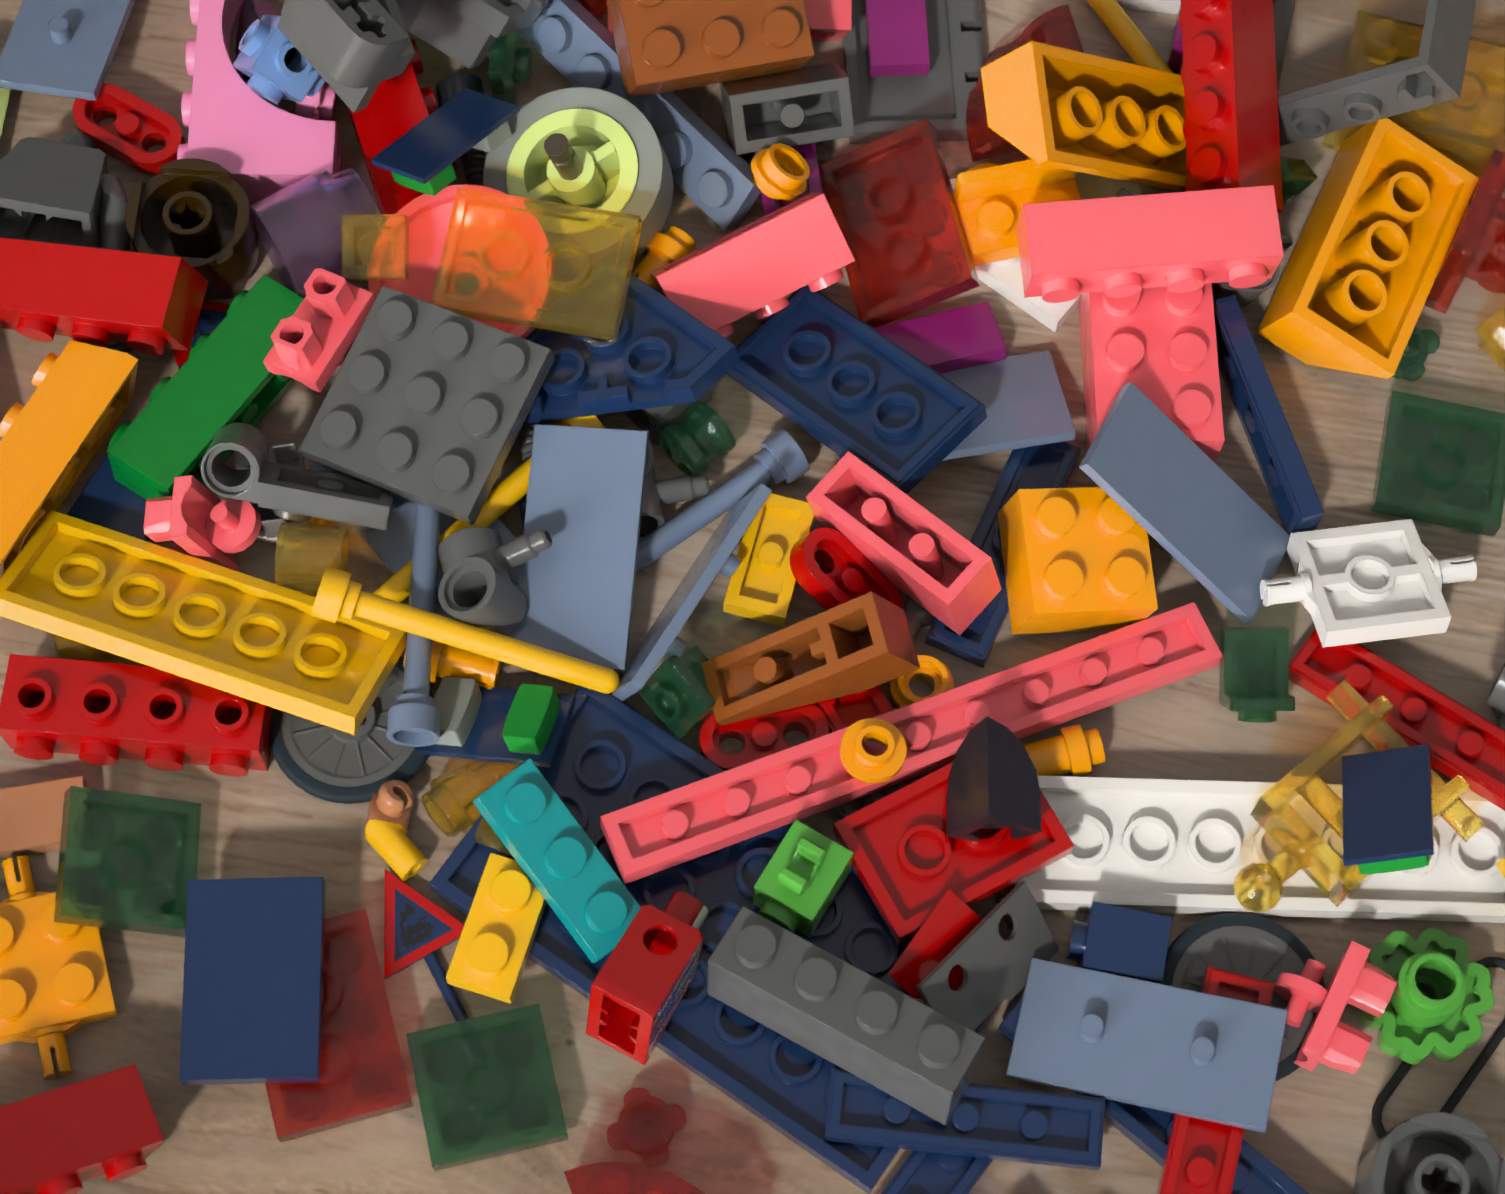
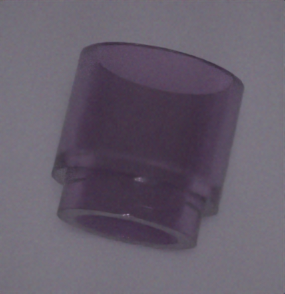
(304, 223)

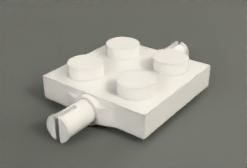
(1368, 582)

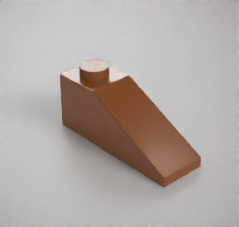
(813, 660)

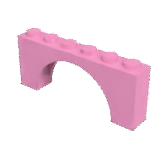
(237, 127)

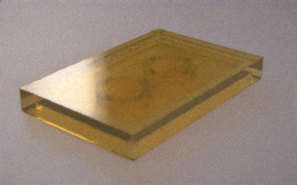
(537, 263)

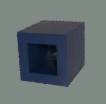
(1121, 942)

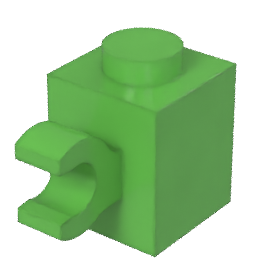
(802, 879)

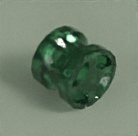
(696, 439)

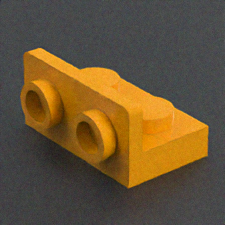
(993, 198)

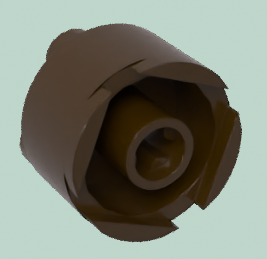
(200, 216)

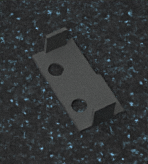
(990, 965)

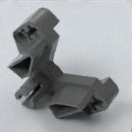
(368, 41)

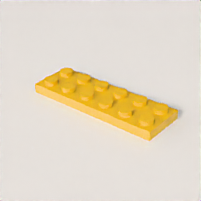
(198, 621)

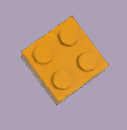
(1074, 562)

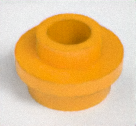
(780, 172)
(931, 671)
(866, 766)

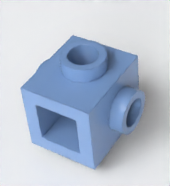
(263, 61)

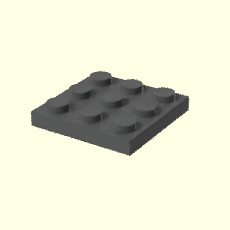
(427, 404)

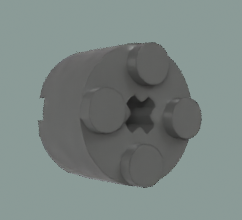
(1432, 1146)

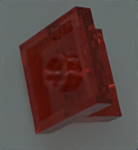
(1478, 242)

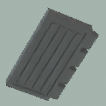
(895, 102)

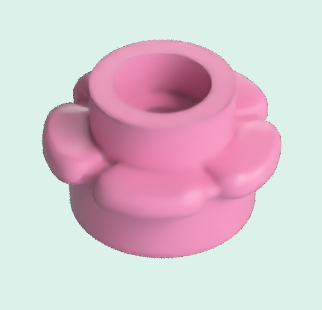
(320, 105)

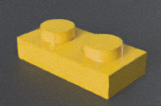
(764, 580)
(497, 931)

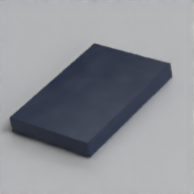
(253, 981)

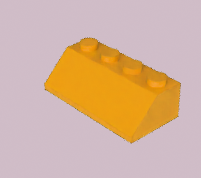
(1089, 114)
(1368, 253)
(58, 435)

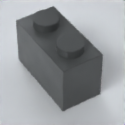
(788, 108)

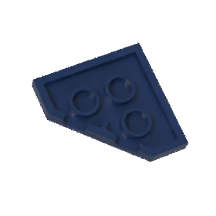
(656, 362)

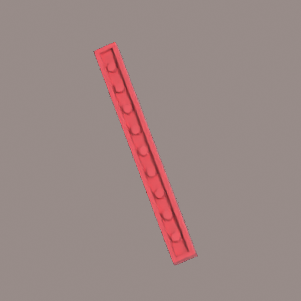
(813, 779)

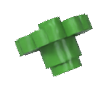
(1457, 989)

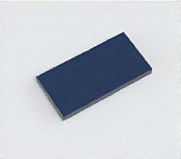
(855, 389)

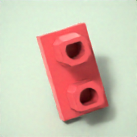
(320, 331)
(202, 522)
(1352, 983)

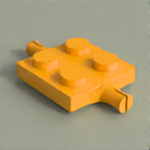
(49, 972)

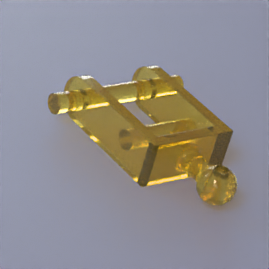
(1299, 841)

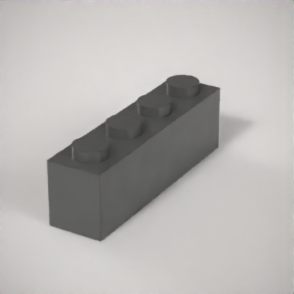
(844, 1015)

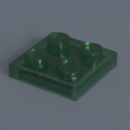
(1441, 464)
(126, 861)
(486, 1087)

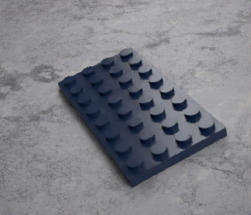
(619, 759)

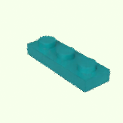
(559, 859)

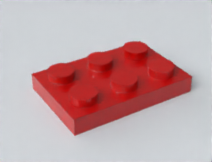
(911, 861)

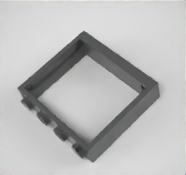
(1382, 90)

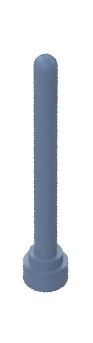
(776, 462)
(414, 717)

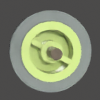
(587, 153)

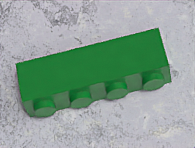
(213, 388)

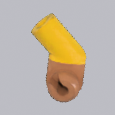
(388, 826)

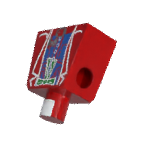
(647, 976)

